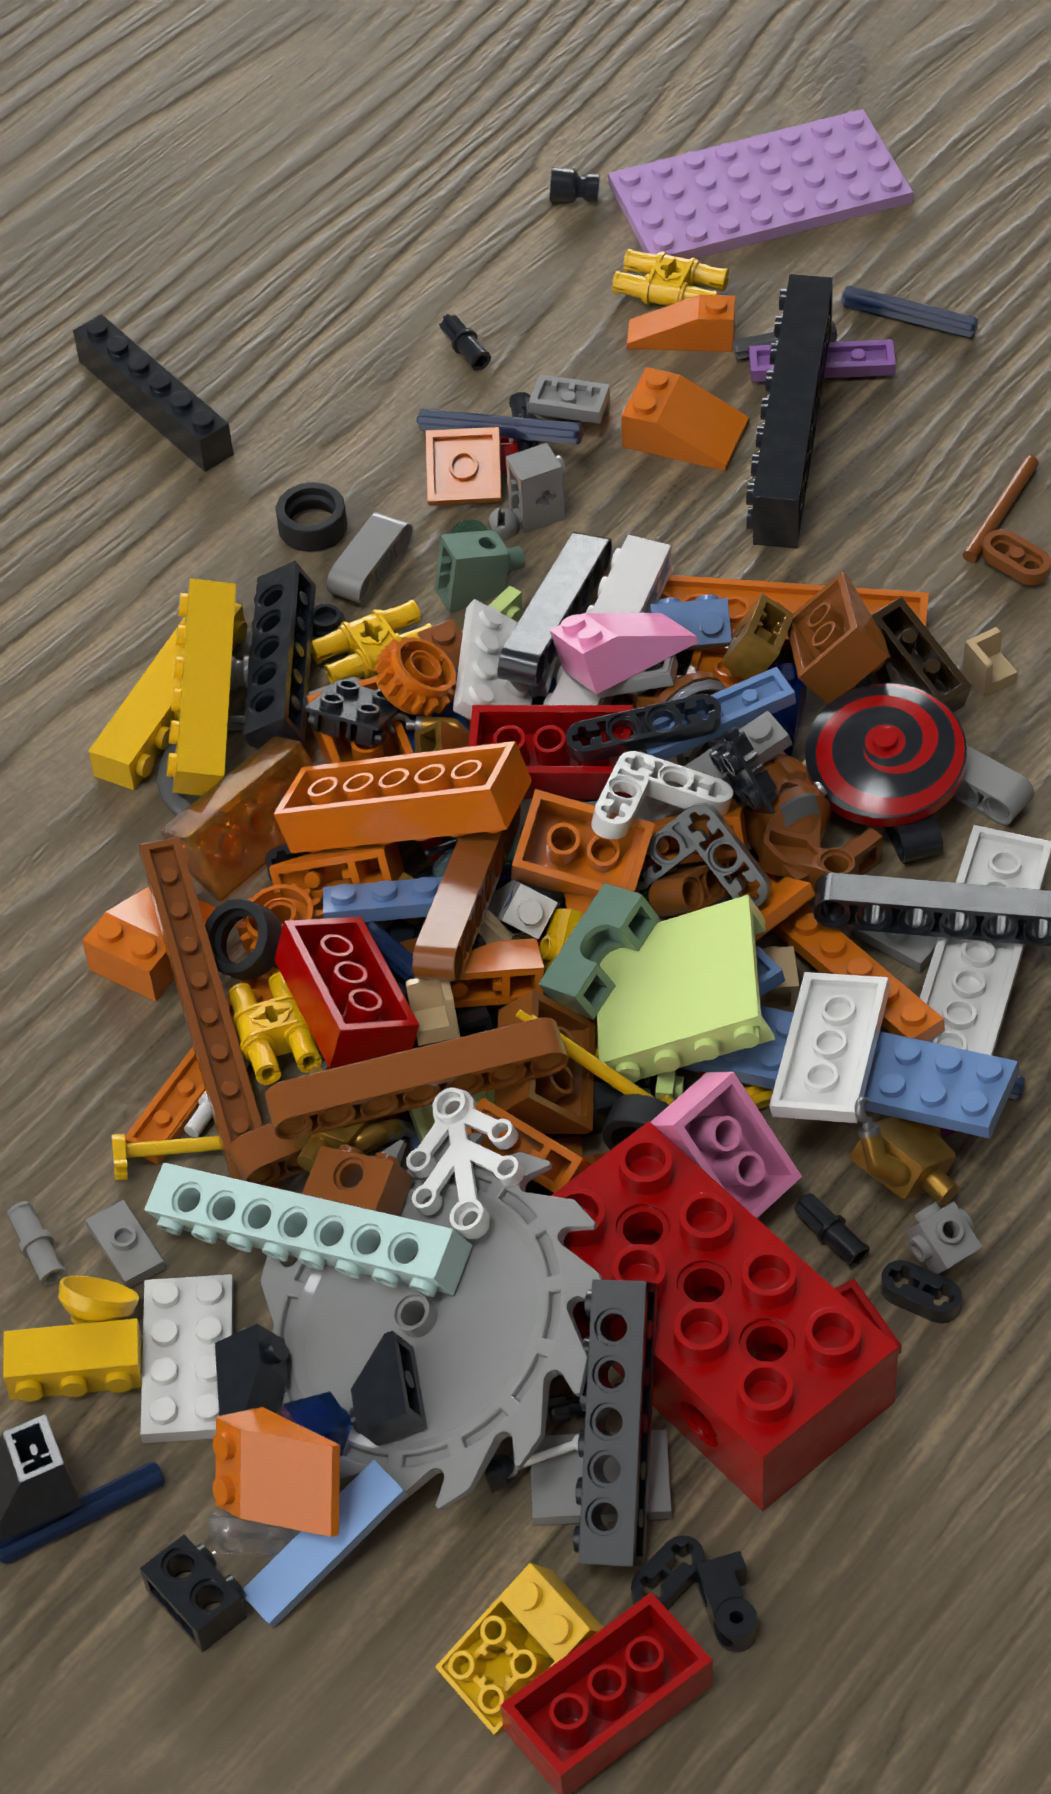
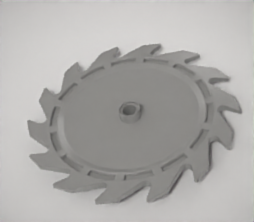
(477, 1354)

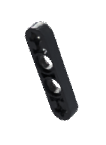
(645, 735)

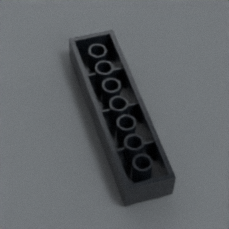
(790, 411)

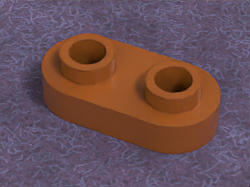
(1016, 557)

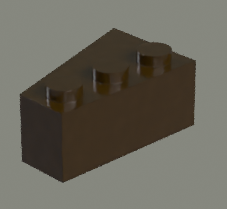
(917, 657)

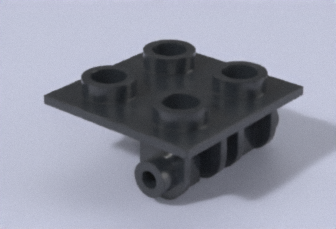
(352, 711)
(748, 790)

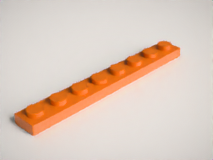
(836, 954)

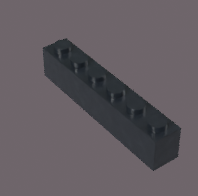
(153, 392)

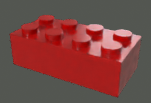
(542, 743)
(344, 990)
(607, 1695)

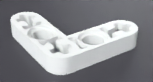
(635, 775)

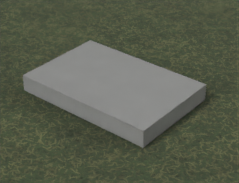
(556, 1479)

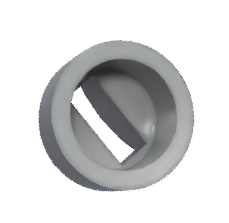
(511, 523)

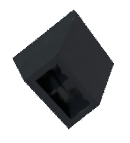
(33, 1478)

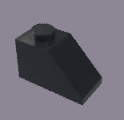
(388, 1393)

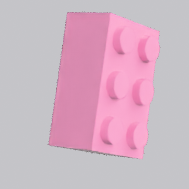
(729, 1140)

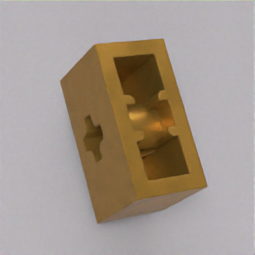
(757, 638)

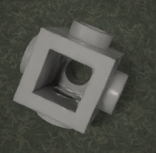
(942, 1236)

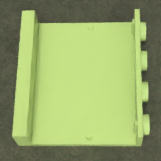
(684, 993)

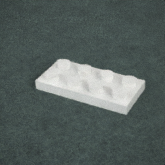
(477, 676)
(830, 1047)
(179, 1355)

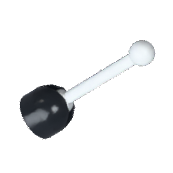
(502, 1470)

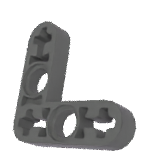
(693, 840)

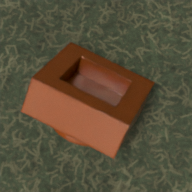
(865, 850)

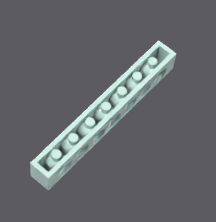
(275, 1218)

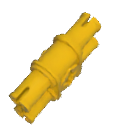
(667, 278)
(365, 641)
(272, 1030)

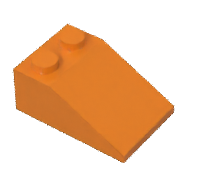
(681, 421)
(566, 854)
(130, 946)
(276, 1472)

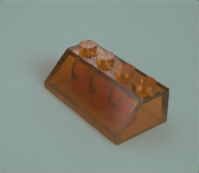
(234, 822)

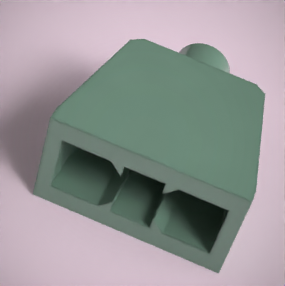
(473, 567)

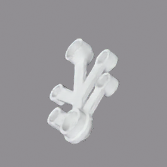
(460, 1159)

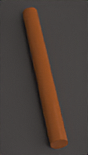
(1001, 507)

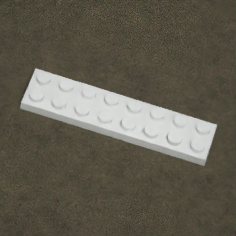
(974, 978)

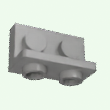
(570, 399)

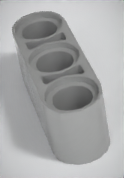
(369, 558)
(993, 788)

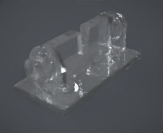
(246, 1537)

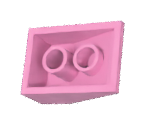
(615, 646)

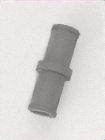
(36, 1243)

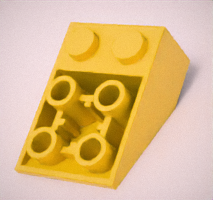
(516, 1641)

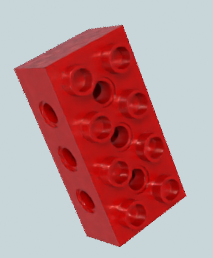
(749, 1340)

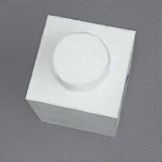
(527, 910)

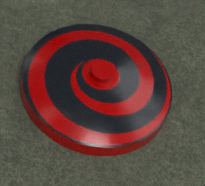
(886, 754)

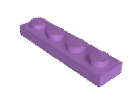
(843, 359)

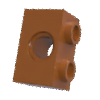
(339, 1170)

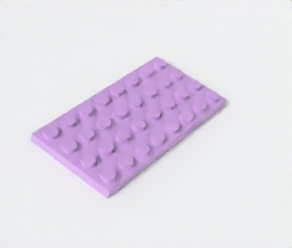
(760, 187)

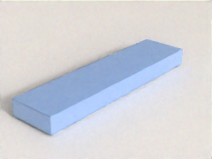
(313, 1556)

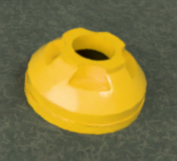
(96, 1299)

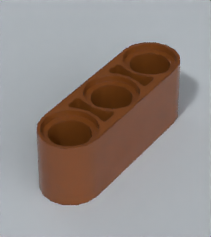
(690, 888)

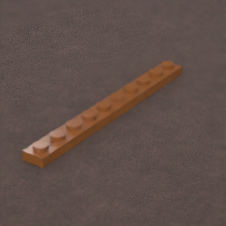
(201, 993)

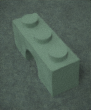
(611, 922)

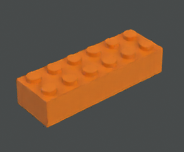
(403, 798)

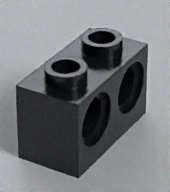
(187, 1596)

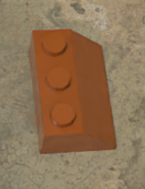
(558, 1101)

